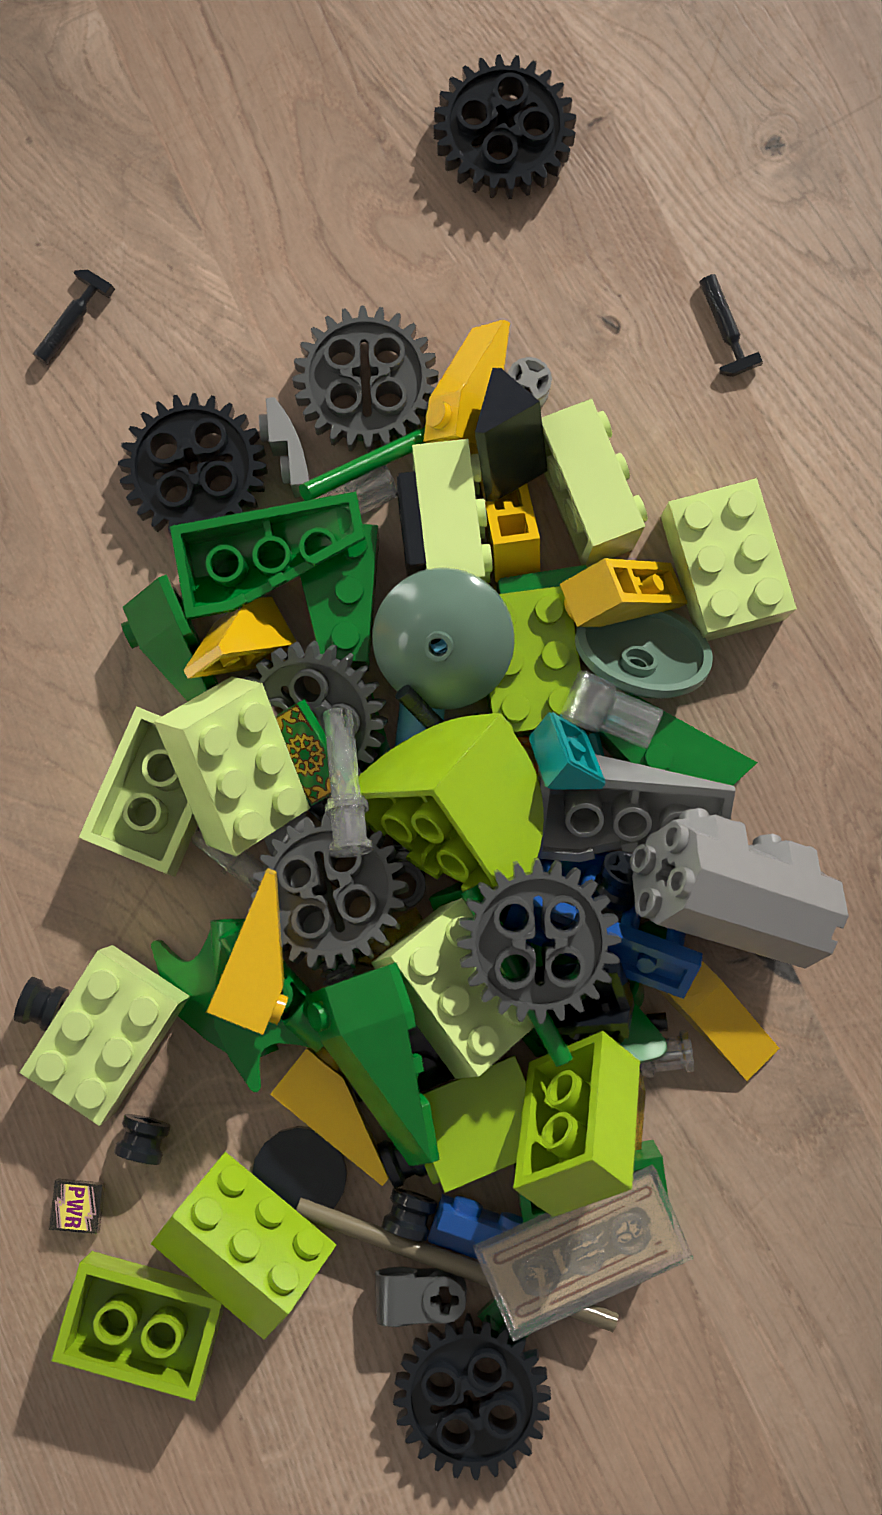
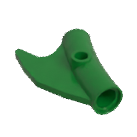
(198, 980)
(245, 1045)

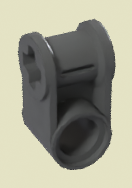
(411, 1296)

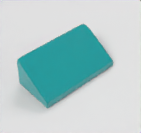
(565, 755)

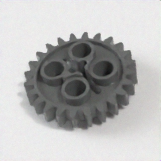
(325, 381)
(339, 689)
(369, 877)
(583, 938)

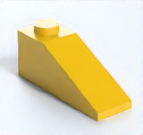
(461, 390)
(512, 533)
(621, 592)
(241, 640)
(254, 973)
(724, 1023)
(326, 1103)

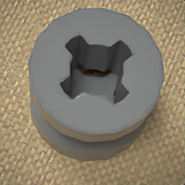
(534, 376)

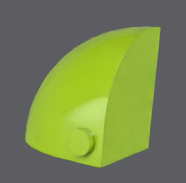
(459, 799)

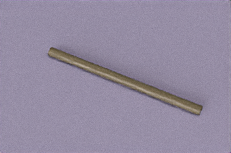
(425, 1254)

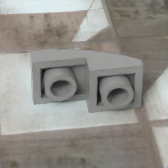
(283, 440)

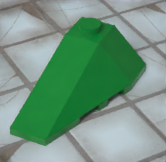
(250, 553)
(165, 635)
(367, 1035)

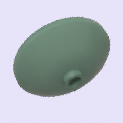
(463, 614)
(648, 655)

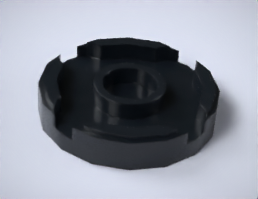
(302, 1165)

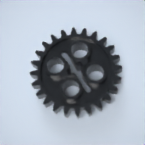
(504, 126)
(185, 428)
(487, 1437)

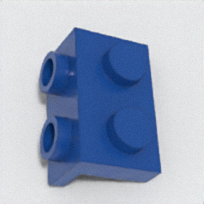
(464, 1223)

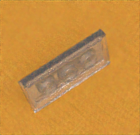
(582, 1256)

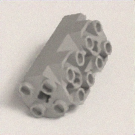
(751, 897)

